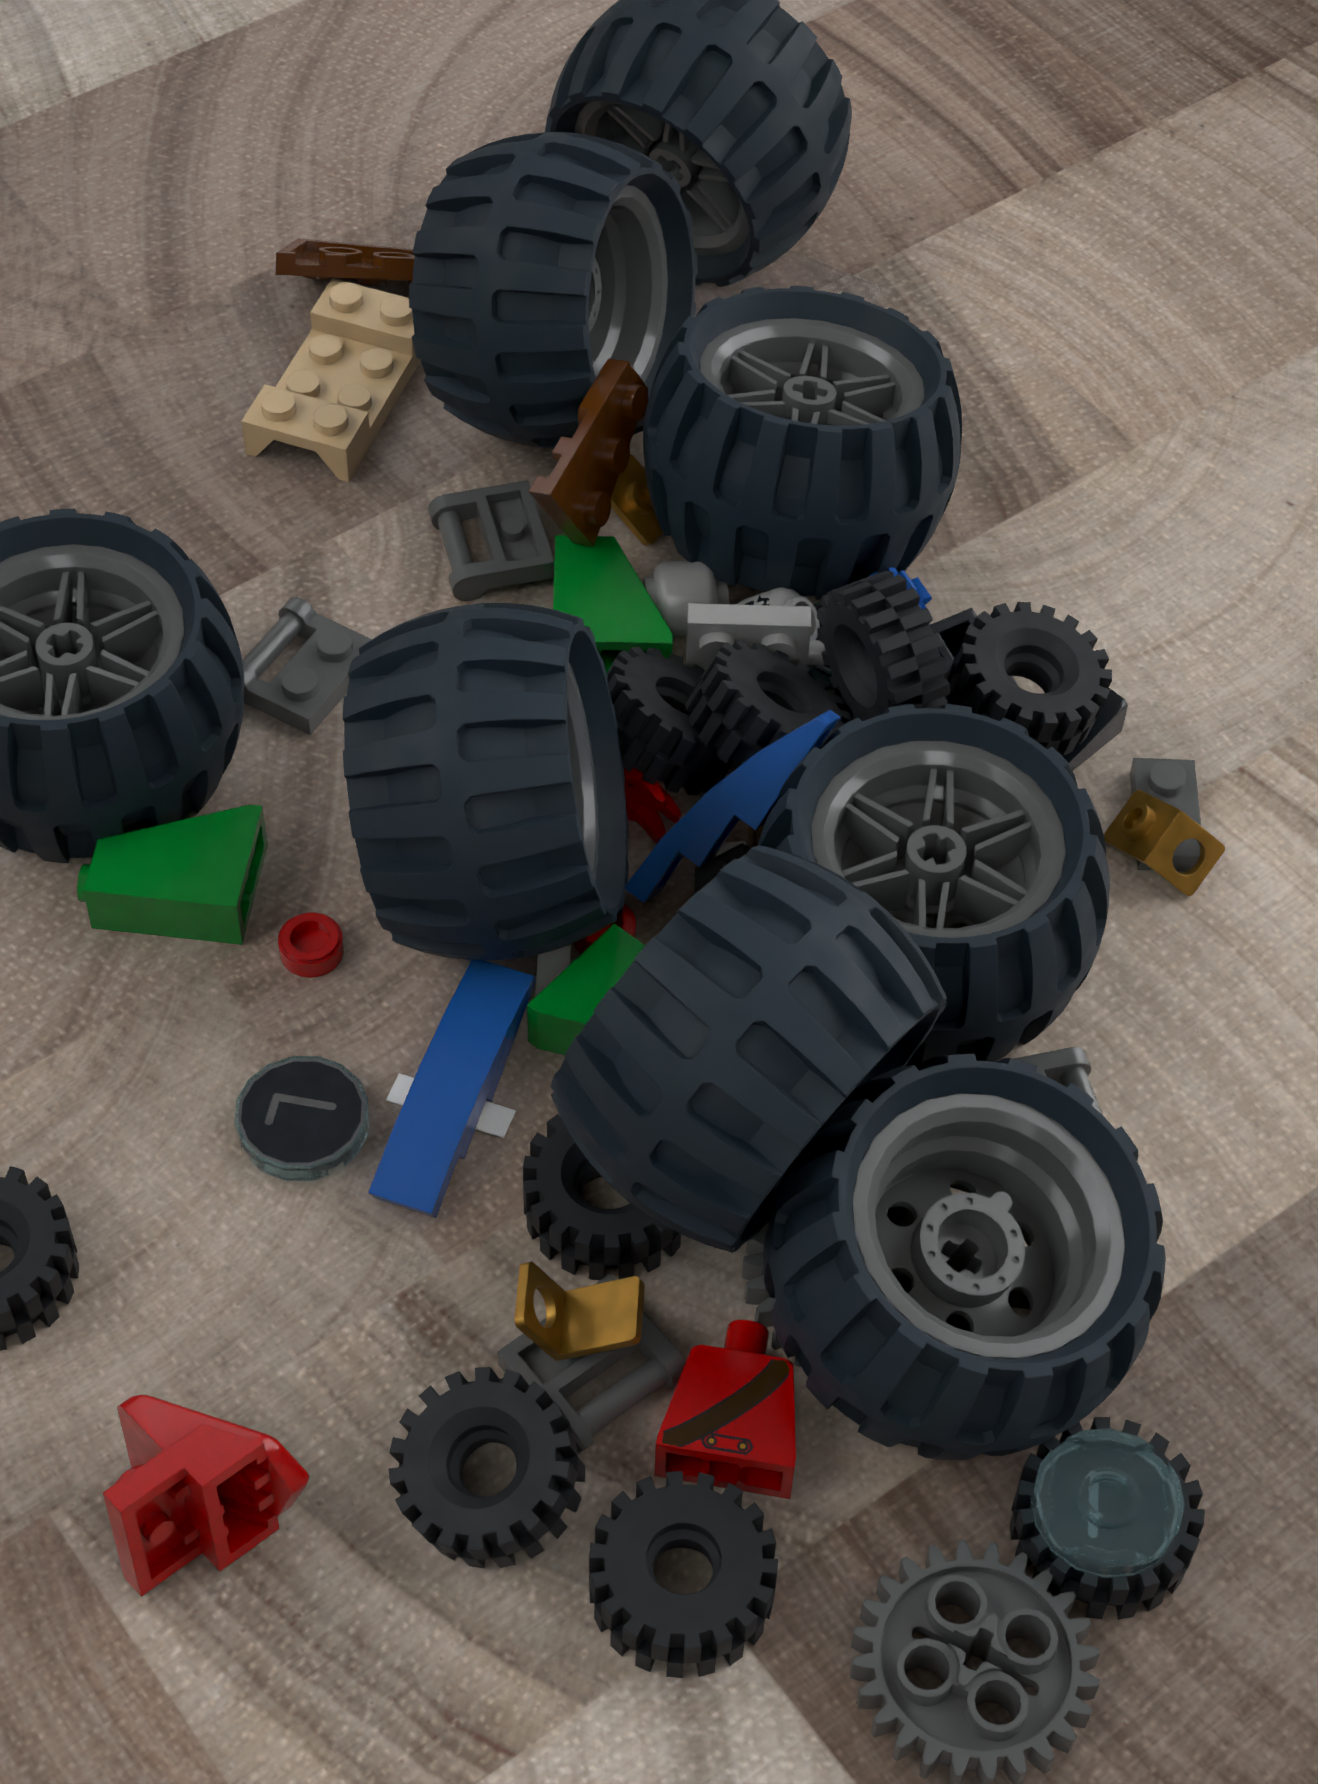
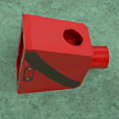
(732, 1416)

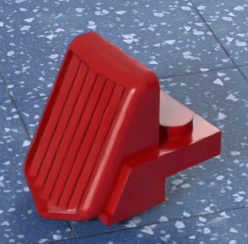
(194, 1490)

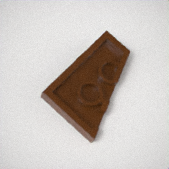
(345, 260)
(589, 462)

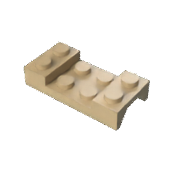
(339, 378)

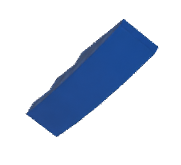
(742, 795)
(452, 1087)

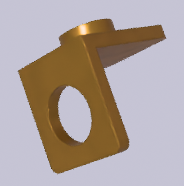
(633, 503)
(1153, 830)
(581, 1318)

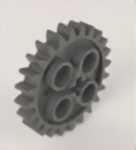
(945, 1719)

